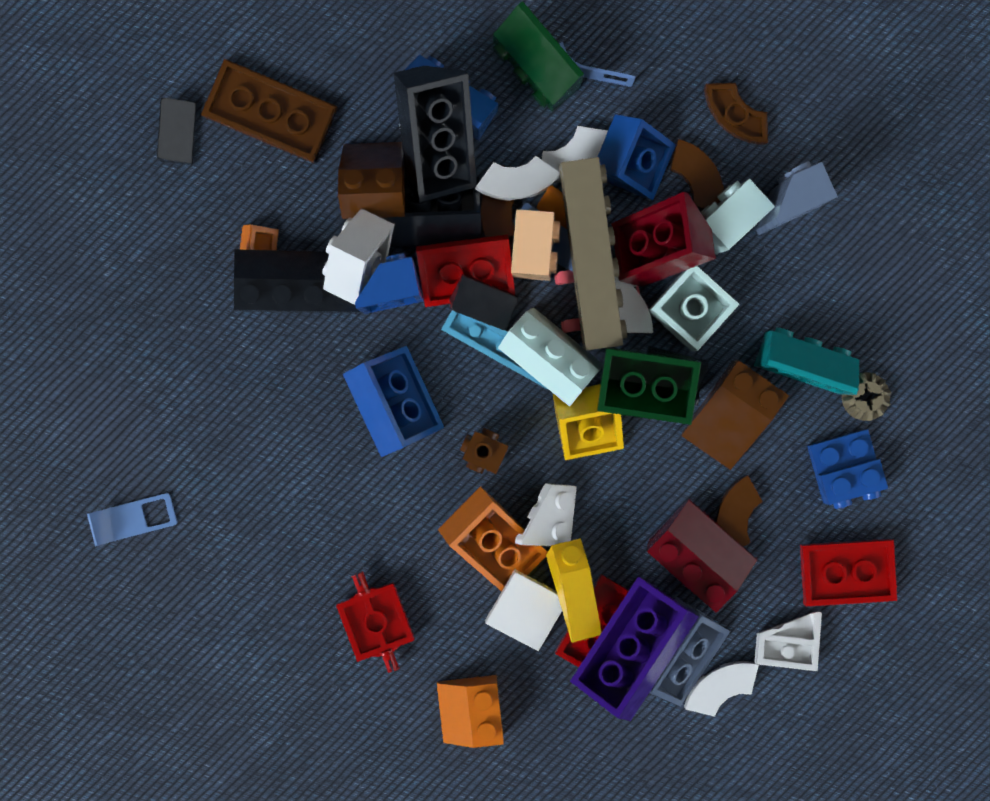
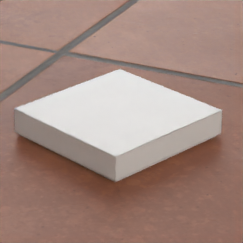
(525, 610)

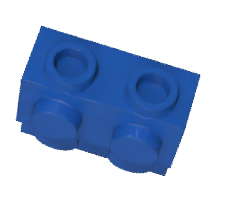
(847, 469)

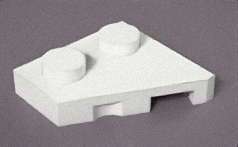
(551, 517)
(791, 643)

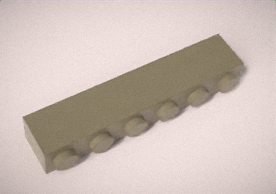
(591, 253)

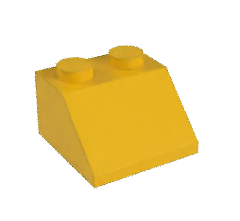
(584, 428)

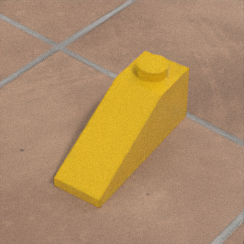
(574, 589)

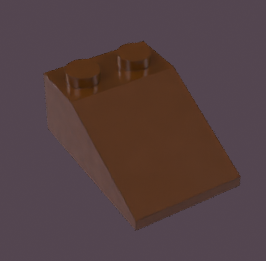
(372, 179)
(734, 414)

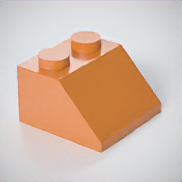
(470, 712)

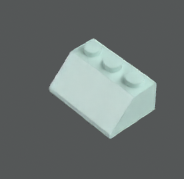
(550, 356)

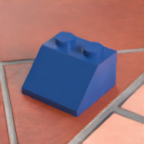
(635, 155)

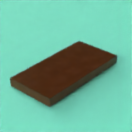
(269, 111)

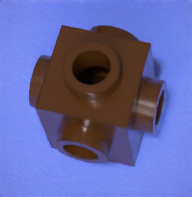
(490, 461)

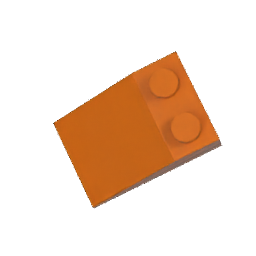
(486, 539)

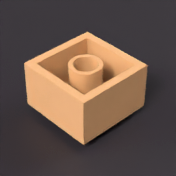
(533, 245)

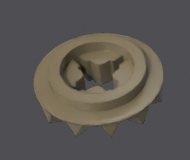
(878, 405)

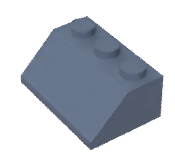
(797, 194)
(690, 658)

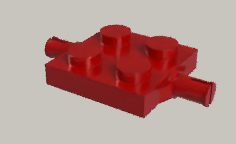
(375, 622)

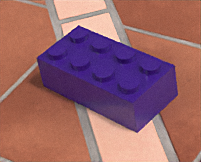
(634, 649)

